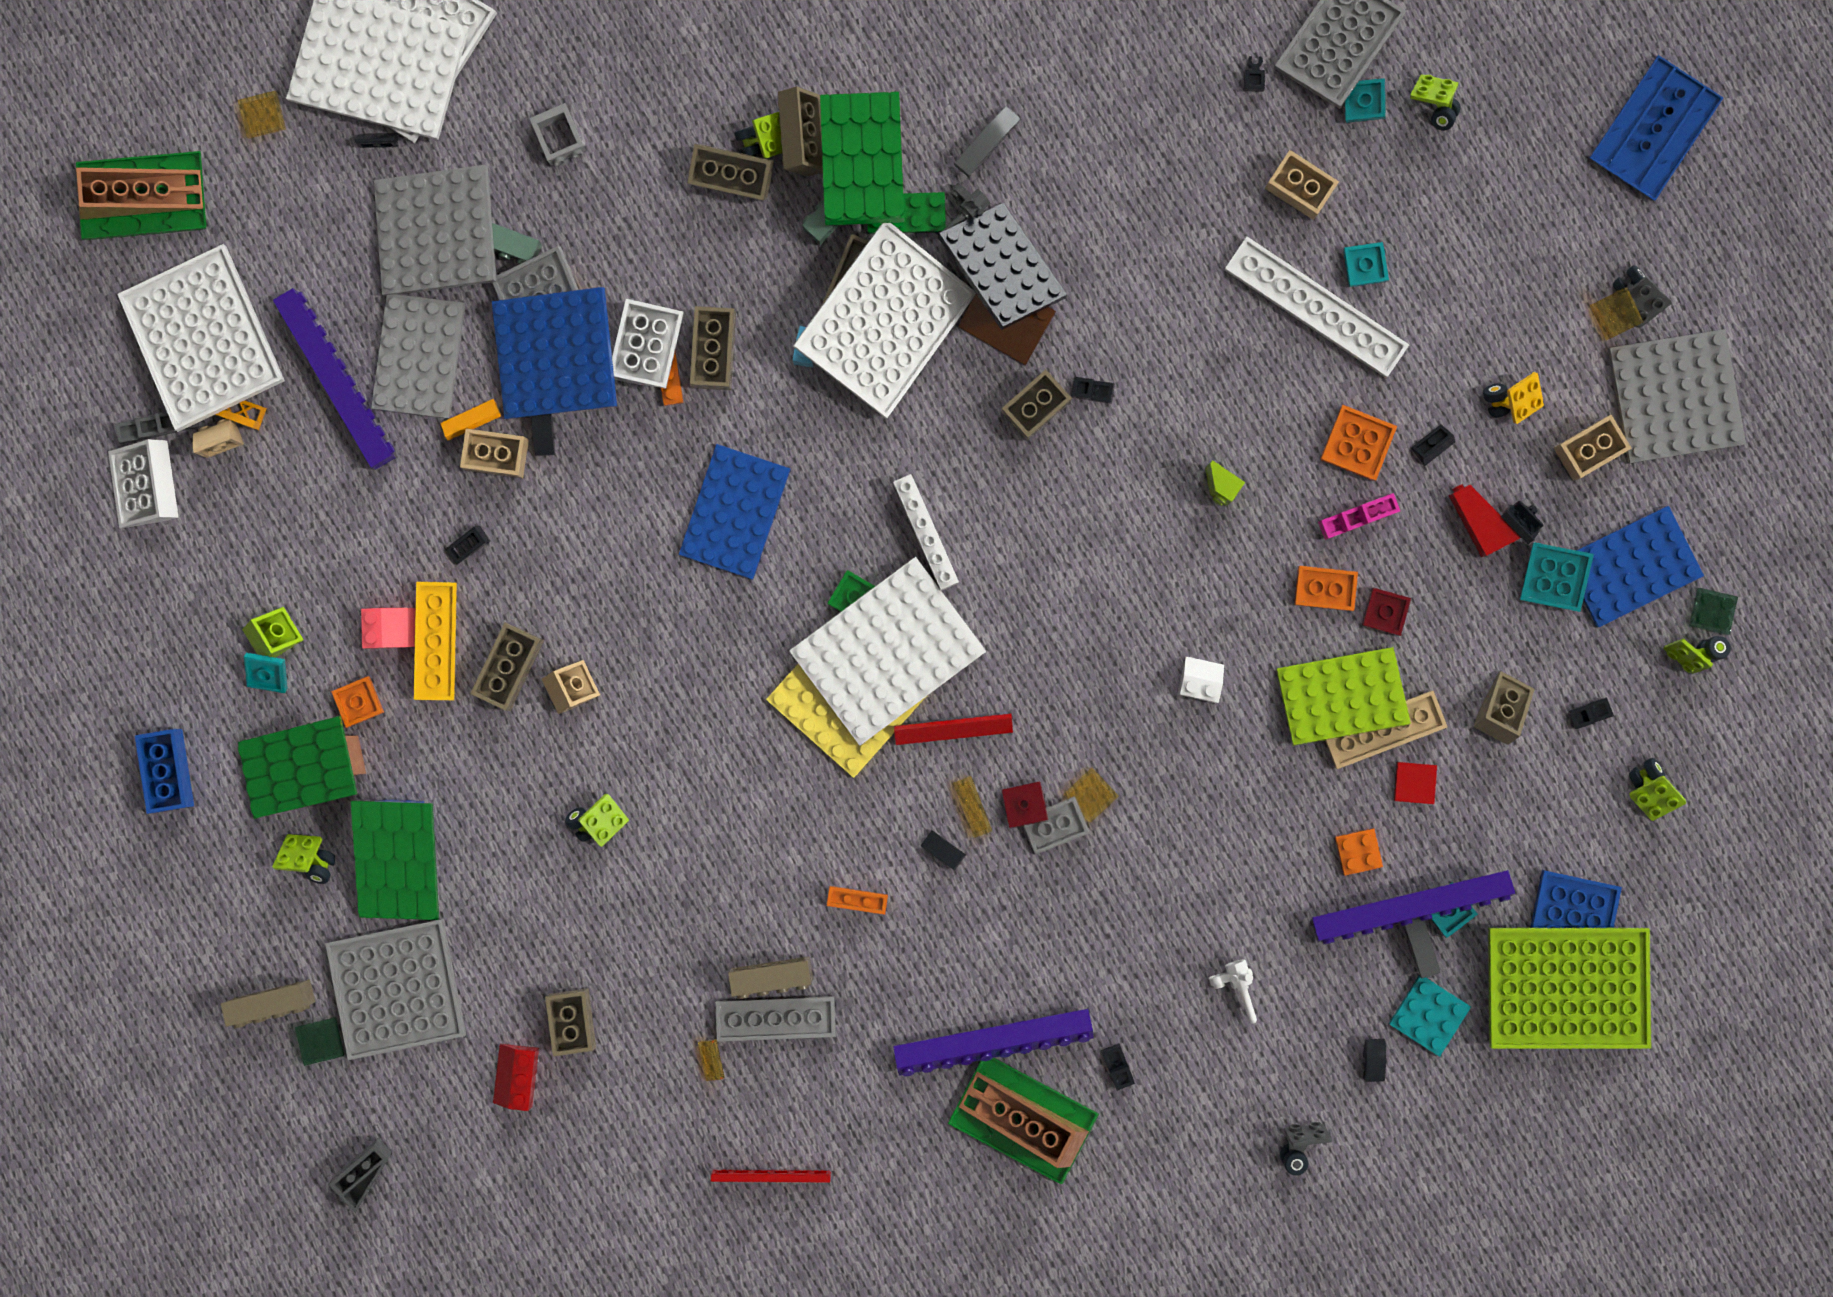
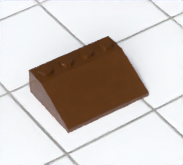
(1016, 340)

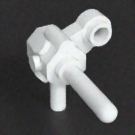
(1239, 977)

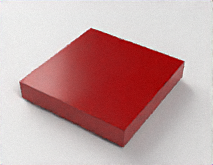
(1415, 783)

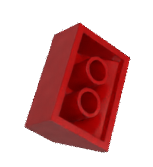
(516, 1077)

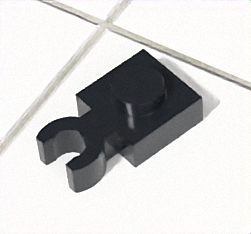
(1254, 78)

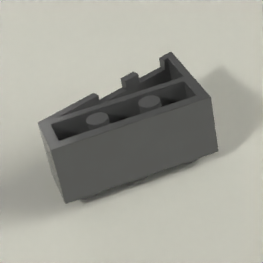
(358, 1176)

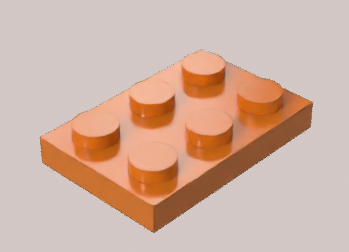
(1326, 588)

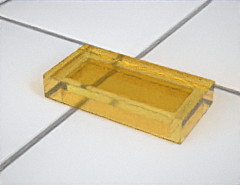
(711, 1060)

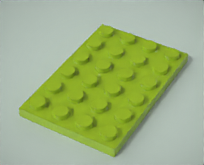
(1343, 696)

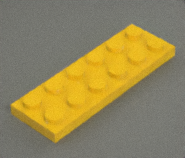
(435, 641)

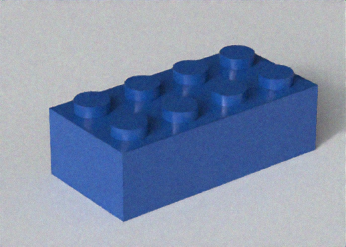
(164, 771)

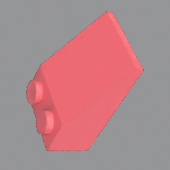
(388, 628)

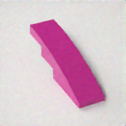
(1359, 516)

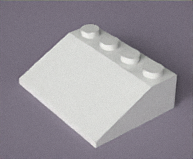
(646, 344)
(143, 483)

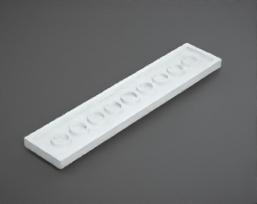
(1316, 307)

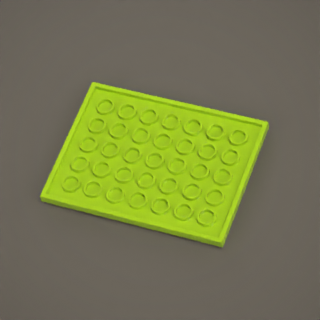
(1569, 988)

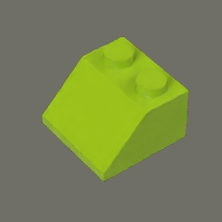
(1222, 484)
(272, 633)

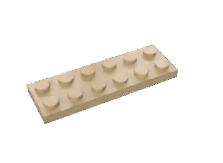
(1424, 718)

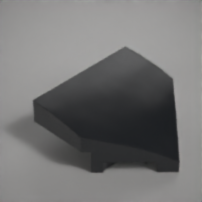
(1523, 521)

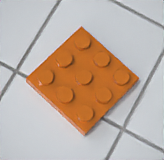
(1358, 443)

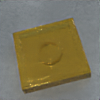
(261, 114)
(1616, 313)
(1091, 794)

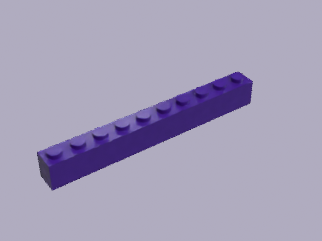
(334, 378)
(1413, 906)
(993, 1042)

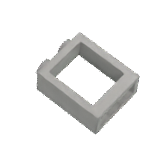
(550, 117)

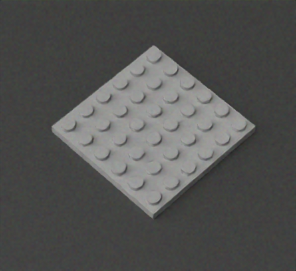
(435, 230)
(1677, 396)
(395, 989)

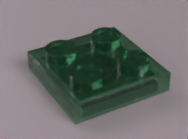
(1713, 611)
(319, 1041)

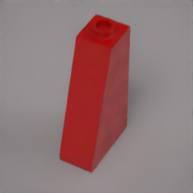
(1481, 521)

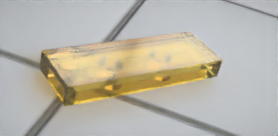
(972, 806)

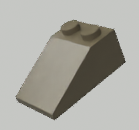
(1504, 708)

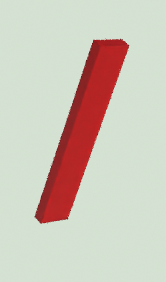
(953, 729)
(815, 1176)

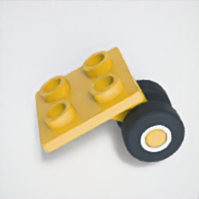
(1520, 399)

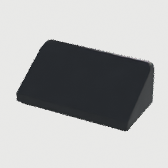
(377, 140)
(1433, 444)

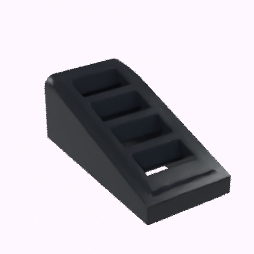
(480, 534)

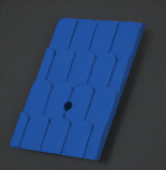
(1647, 143)

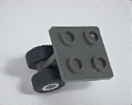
(1645, 294)
(1299, 1138)

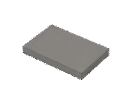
(1064, 825)

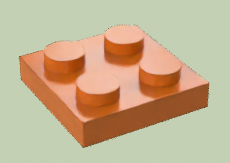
(357, 702)
(1358, 851)

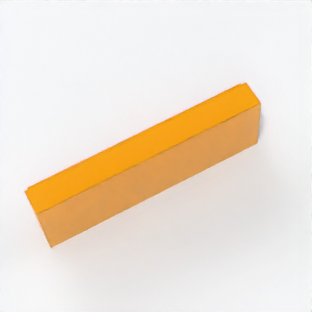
(470, 419)

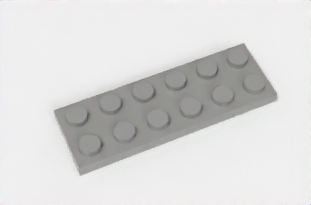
(775, 1018)

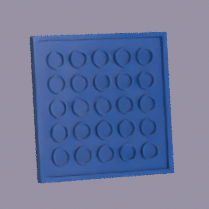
(554, 353)

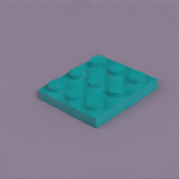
(1556, 576)
(1429, 1015)

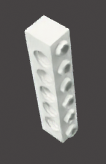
(925, 532)

